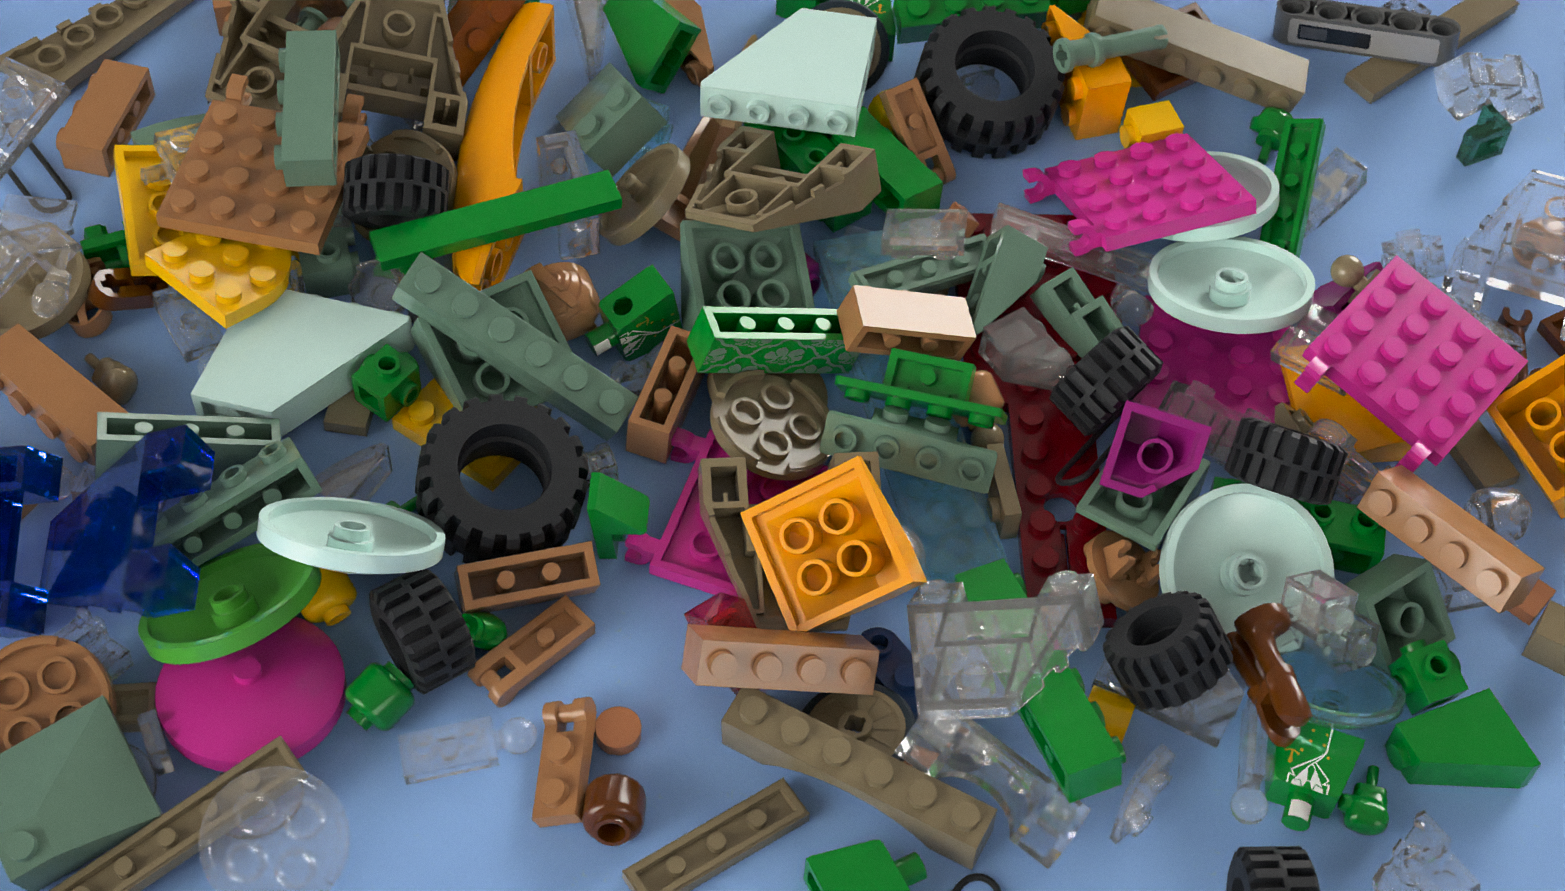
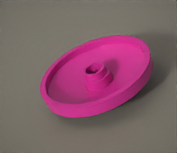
(242, 701)

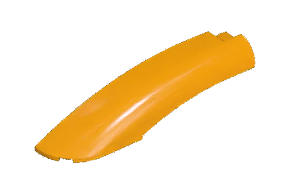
(496, 132)

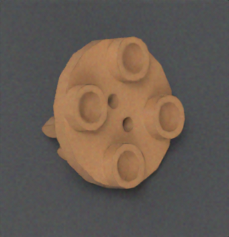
(1122, 570)

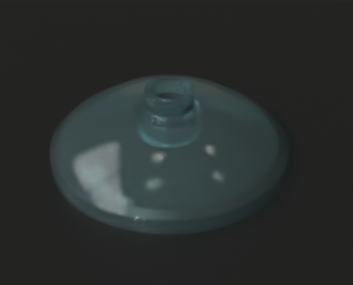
(1349, 699)

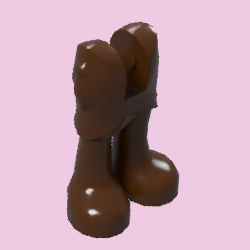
(1270, 680)

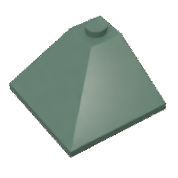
(741, 269)
(467, 375)
(69, 796)

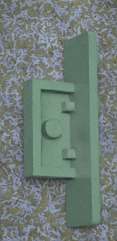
(912, 446)

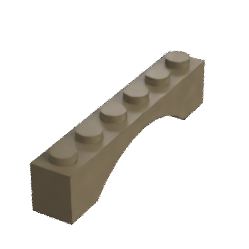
(923, 805)

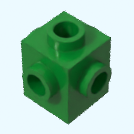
(387, 382)
(1428, 675)

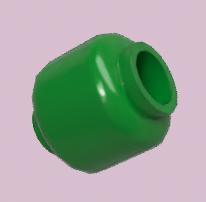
(379, 696)

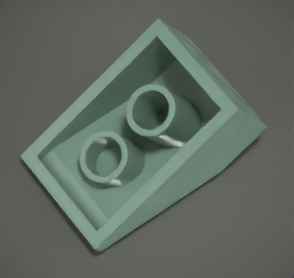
(611, 119)
(1144, 518)

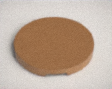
(44, 682)

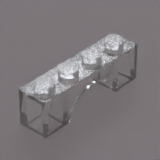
(1033, 803)

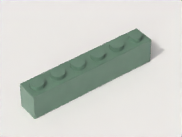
(514, 347)

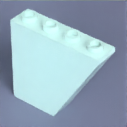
(797, 75)
(295, 358)

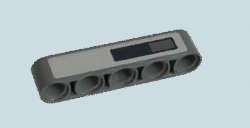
(1367, 31)

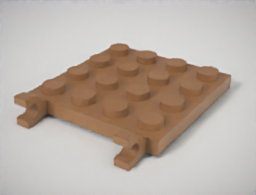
(232, 185)

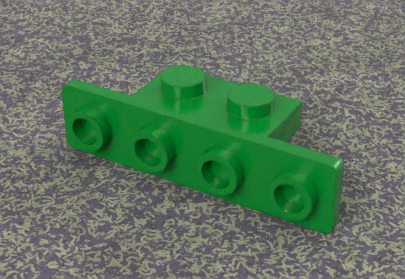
(925, 383)

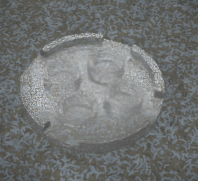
(274, 833)

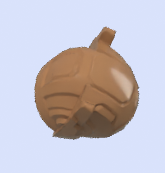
(569, 296)

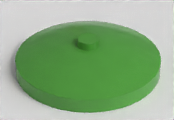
(237, 604)

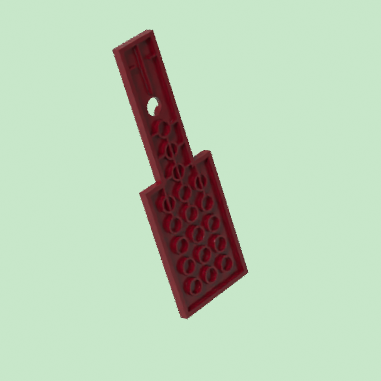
(1042, 445)

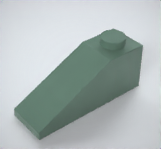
(1004, 273)

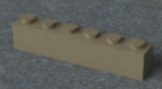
(1207, 52)

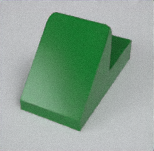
(614, 513)

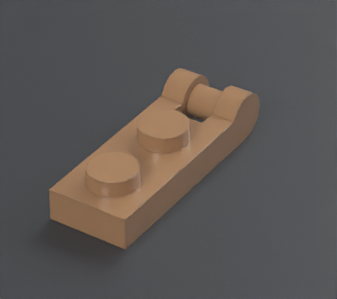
(916, 126)
(532, 650)
(564, 762)

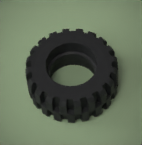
(998, 42)
(509, 431)

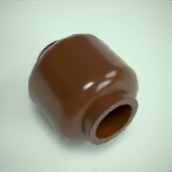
(614, 809)

